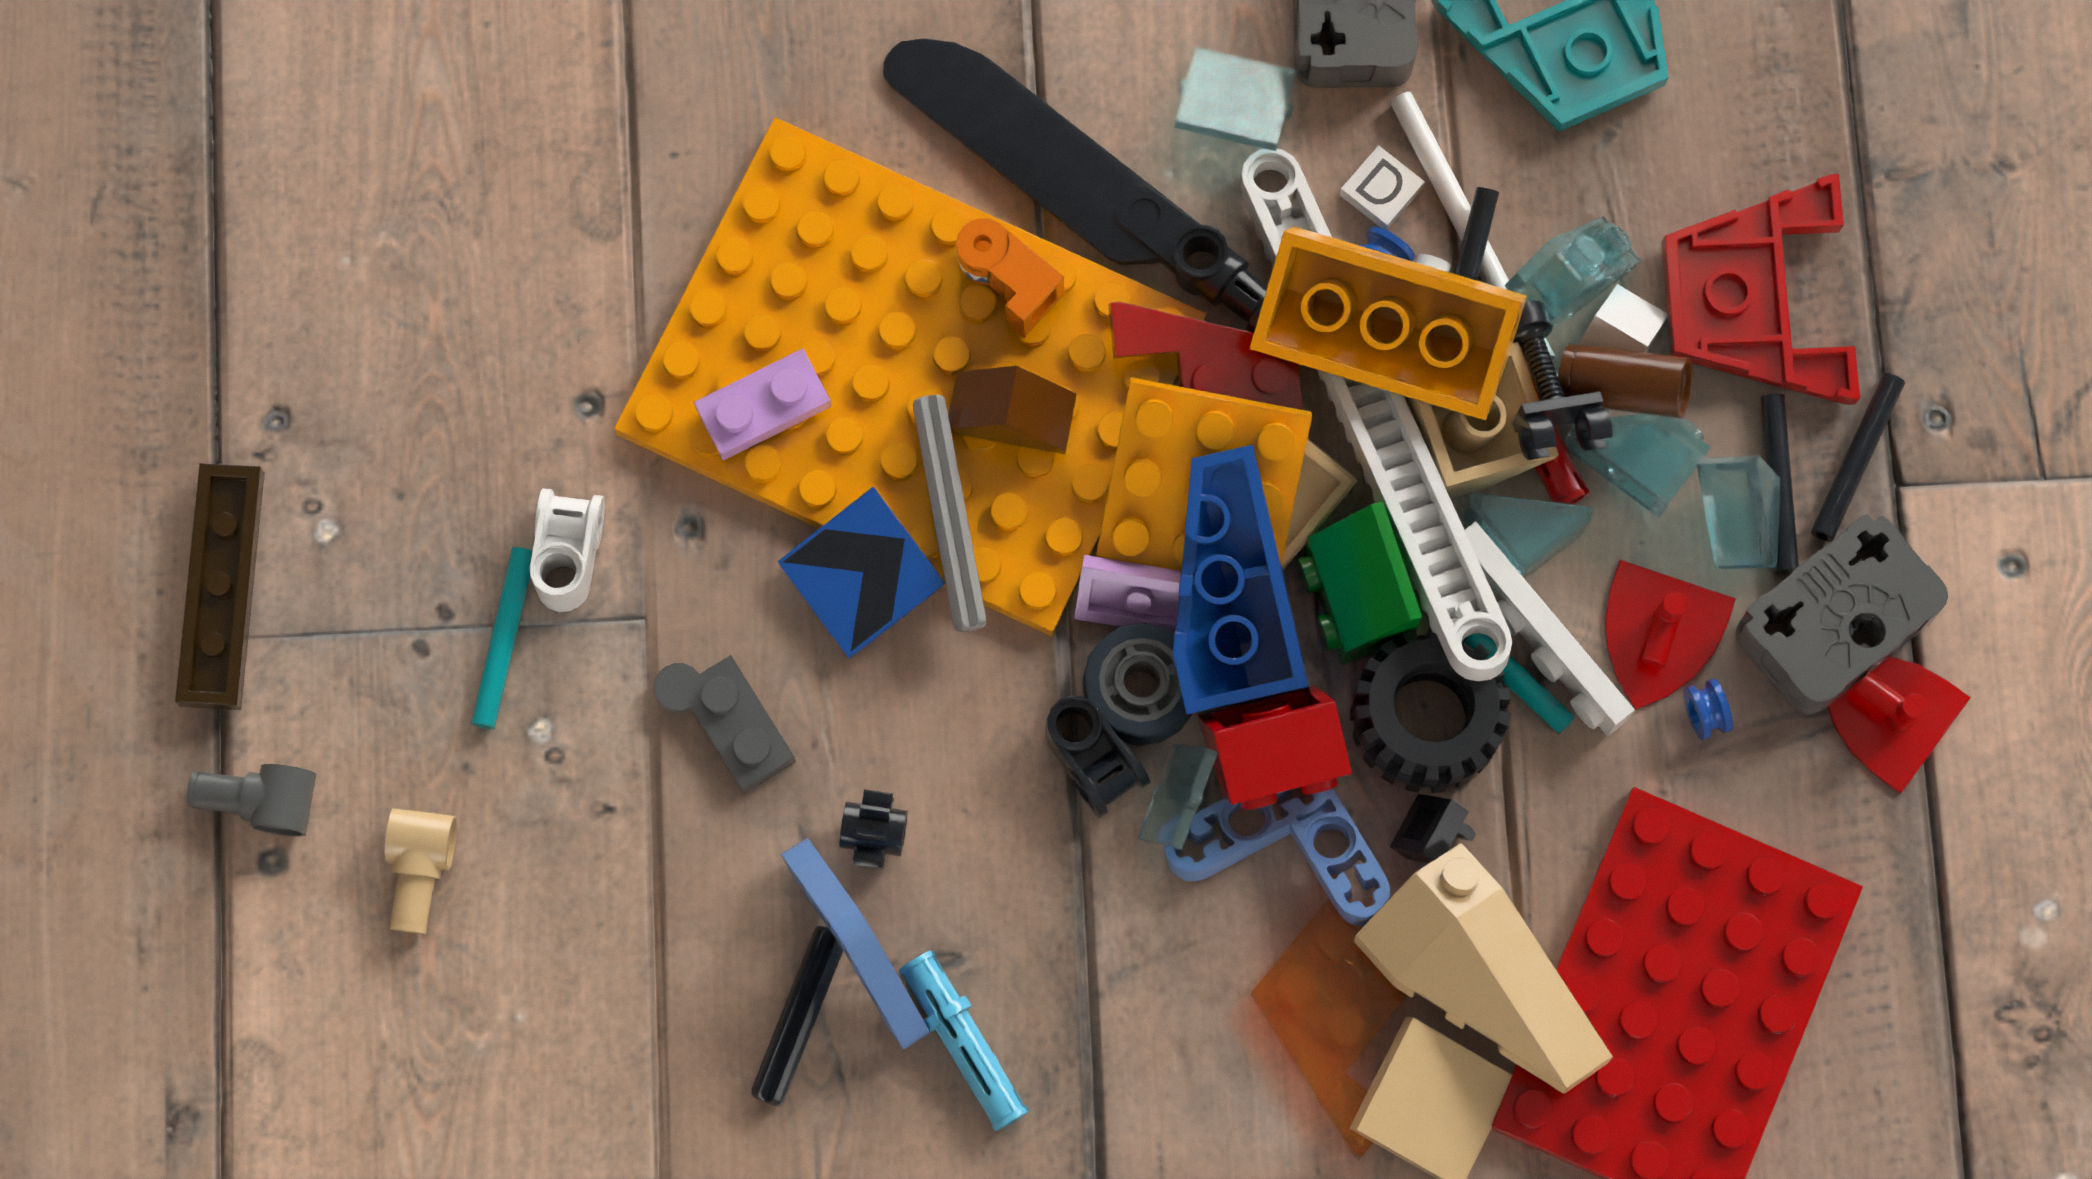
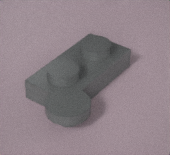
(729, 717)

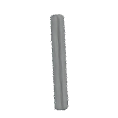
(949, 513)

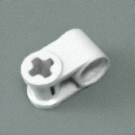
(565, 536)

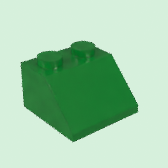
(1359, 584)

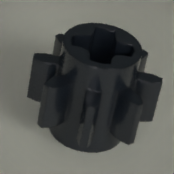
(873, 829)

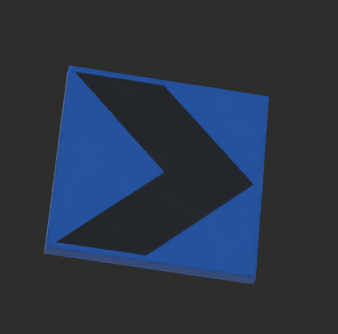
(861, 572)

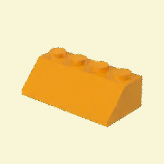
(1387, 322)

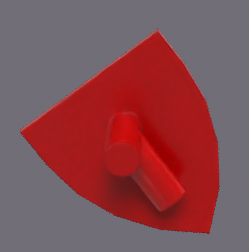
(1660, 631)
(1896, 718)

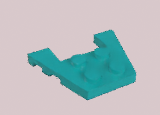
(1571, 55)

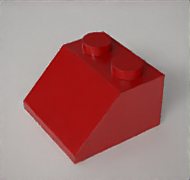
(1276, 747)

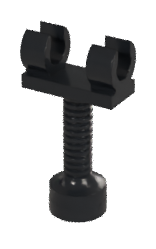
(1536, 419)

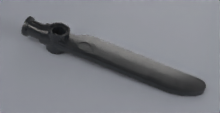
(1067, 170)

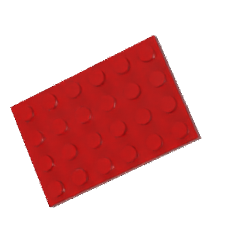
(1700, 982)

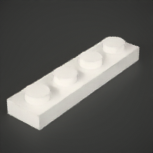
(1556, 650)

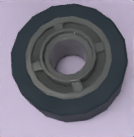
(1130, 651)

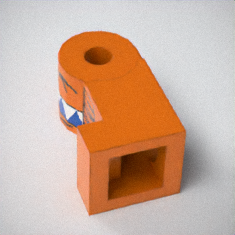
(998, 258)

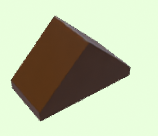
(1012, 408)

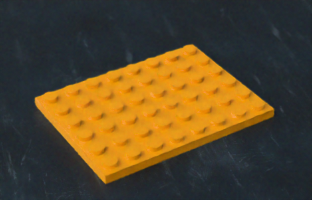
(872, 289)

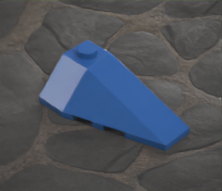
(1233, 606)

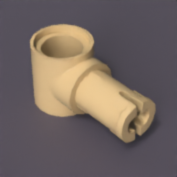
(419, 849)

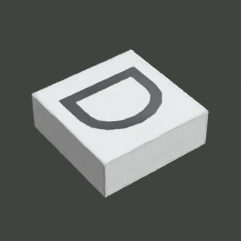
(1382, 188)

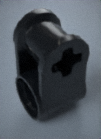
(1094, 757)

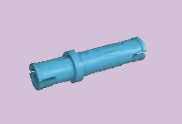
(964, 1041)

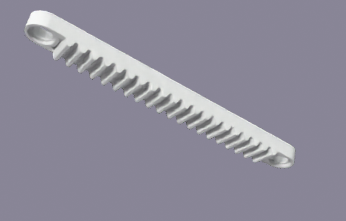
(1393, 458)

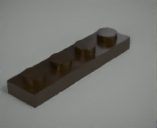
(220, 586)

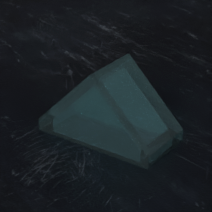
(1741, 510)
(1527, 529)

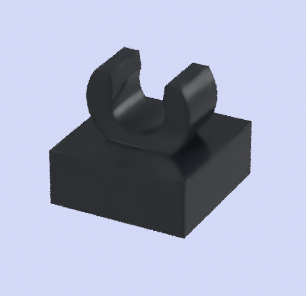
(1431, 828)

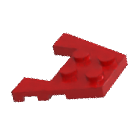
(1732, 294)
(1207, 355)

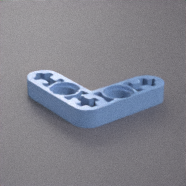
(1304, 825)
(857, 942)

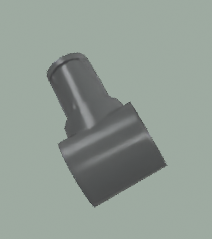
(273, 800)

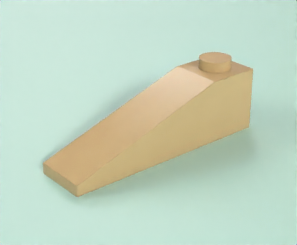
(1473, 955)

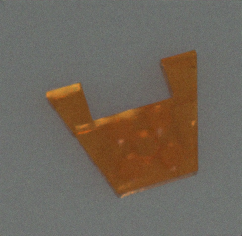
(1325, 1010)

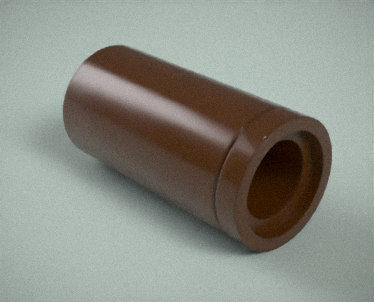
(1628, 379)

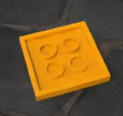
(1153, 460)

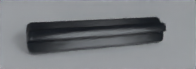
(797, 1018)

